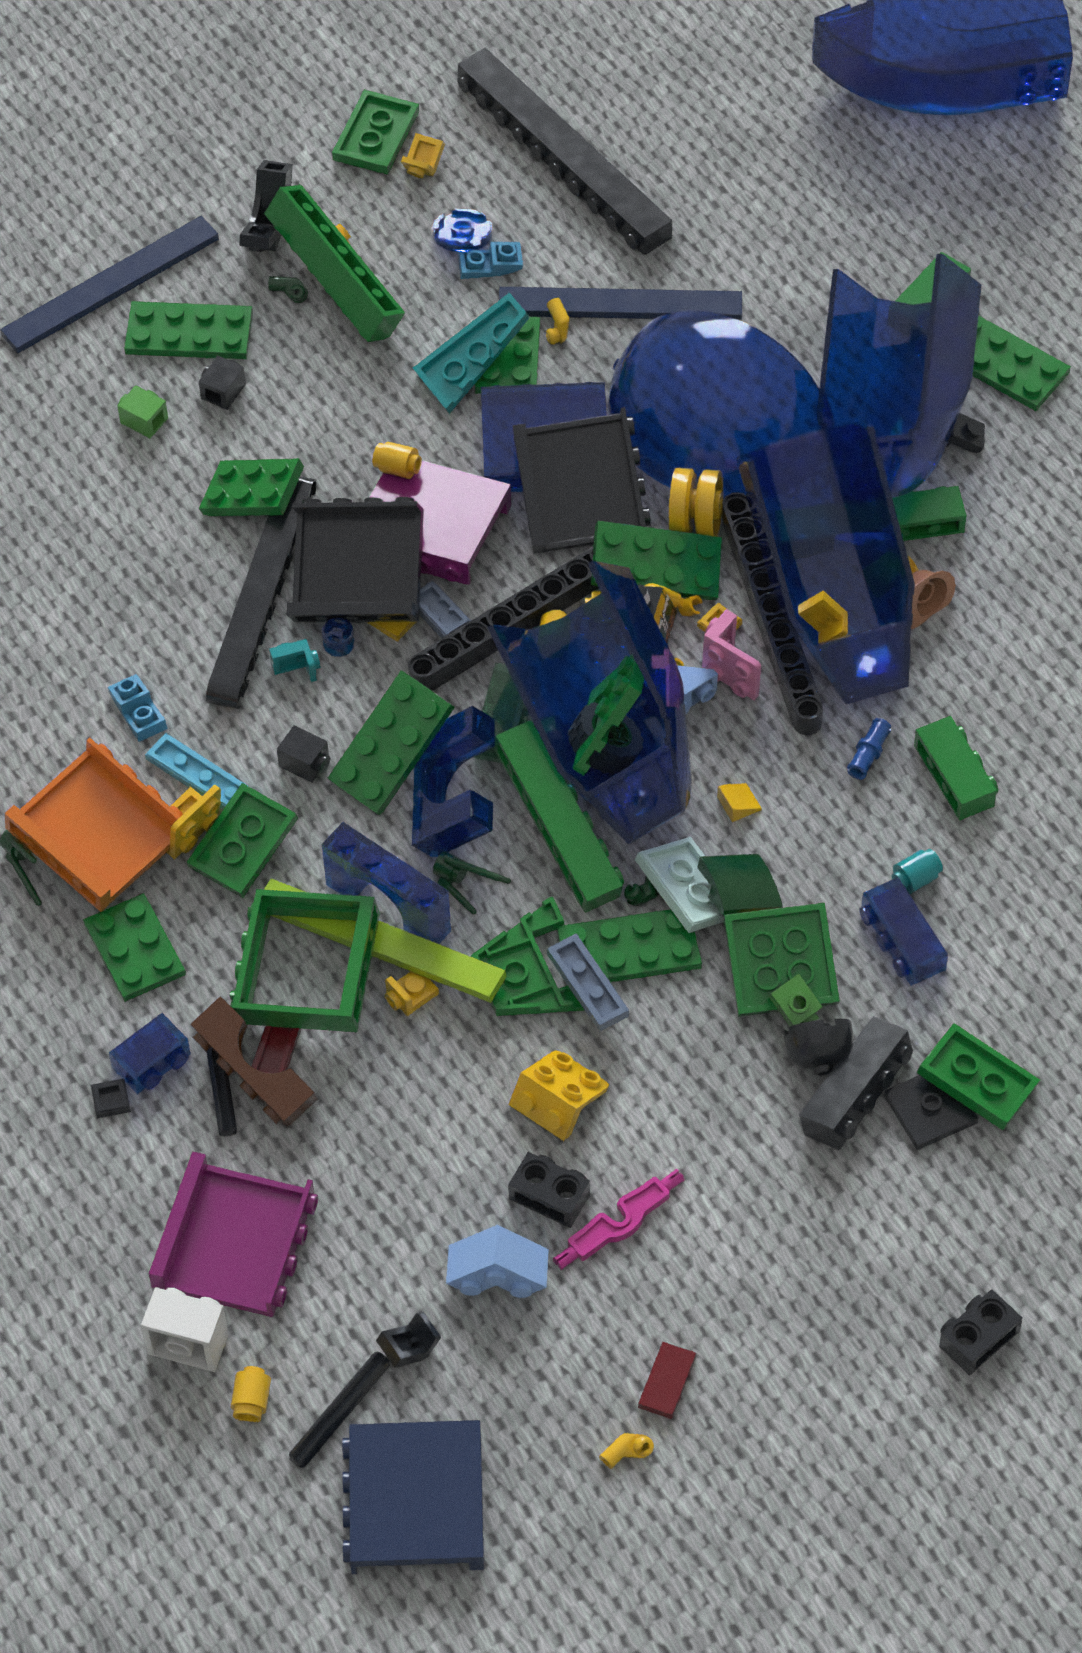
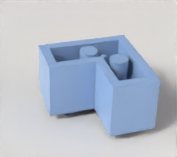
(499, 1260)

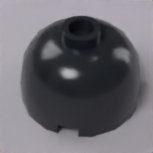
(818, 1044)

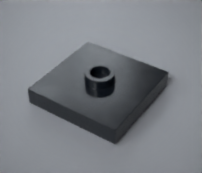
(928, 1111)

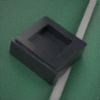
(110, 1098)

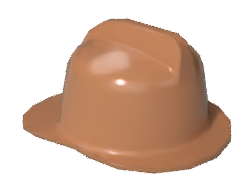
(931, 594)

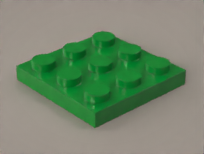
(774, 947)

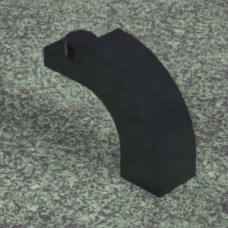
(259, 232)

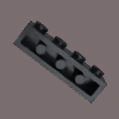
(856, 1083)

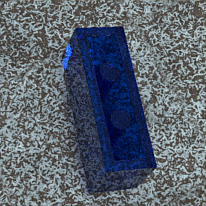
(903, 932)

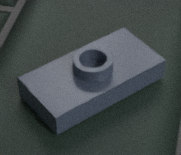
(440, 610)

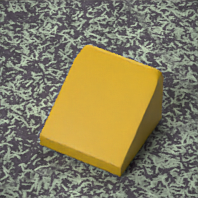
(737, 800)

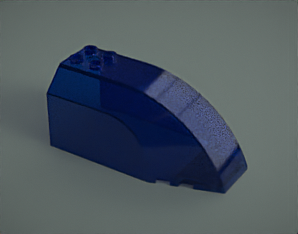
(947, 53)
(901, 368)
(834, 528)
(567, 659)

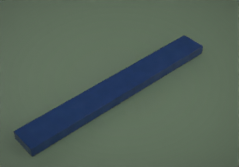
(109, 284)
(625, 302)

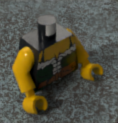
(663, 606)

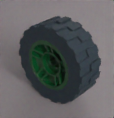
(622, 745)

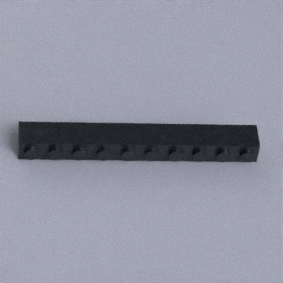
(564, 152)

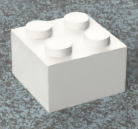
(185, 1328)

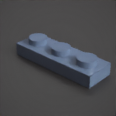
(588, 982)

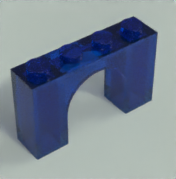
(451, 823)
(355, 861)

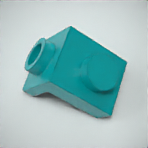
(294, 656)

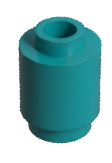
(918, 869)

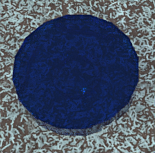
(462, 230)

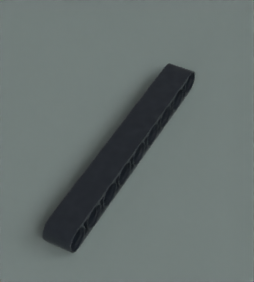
(746, 549)
(569, 584)
(256, 603)

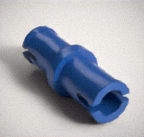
(869, 748)

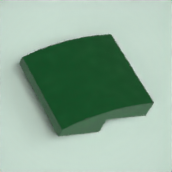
(739, 883)

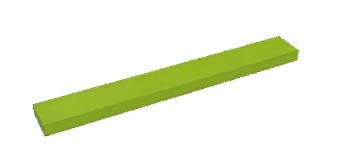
(409, 952)

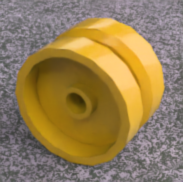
(696, 503)

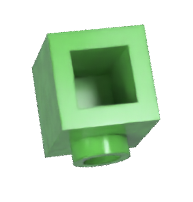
(142, 411)
(796, 1001)

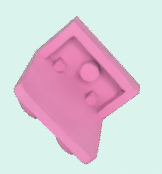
(730, 663)

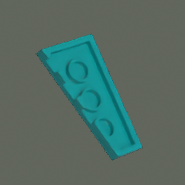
(466, 356)

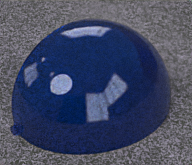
(709, 393)

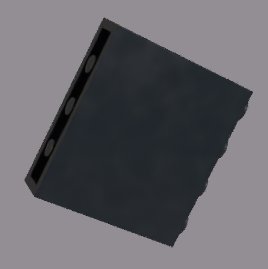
(579, 477)
(357, 560)

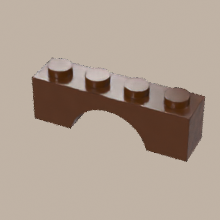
(281, 1092)

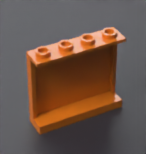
(95, 825)

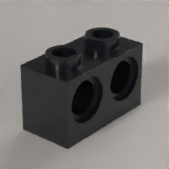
(544, 1196)
(986, 1336)

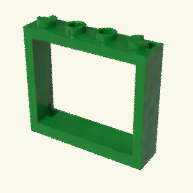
(311, 905)

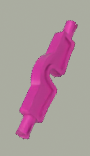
(605, 1230)

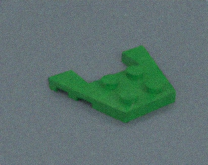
(614, 699)
(528, 982)

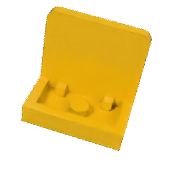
(198, 815)
(555, 1092)

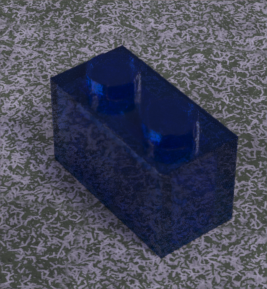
(150, 1054)

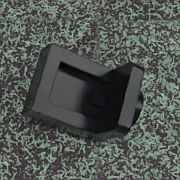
(968, 434)
(410, 1342)

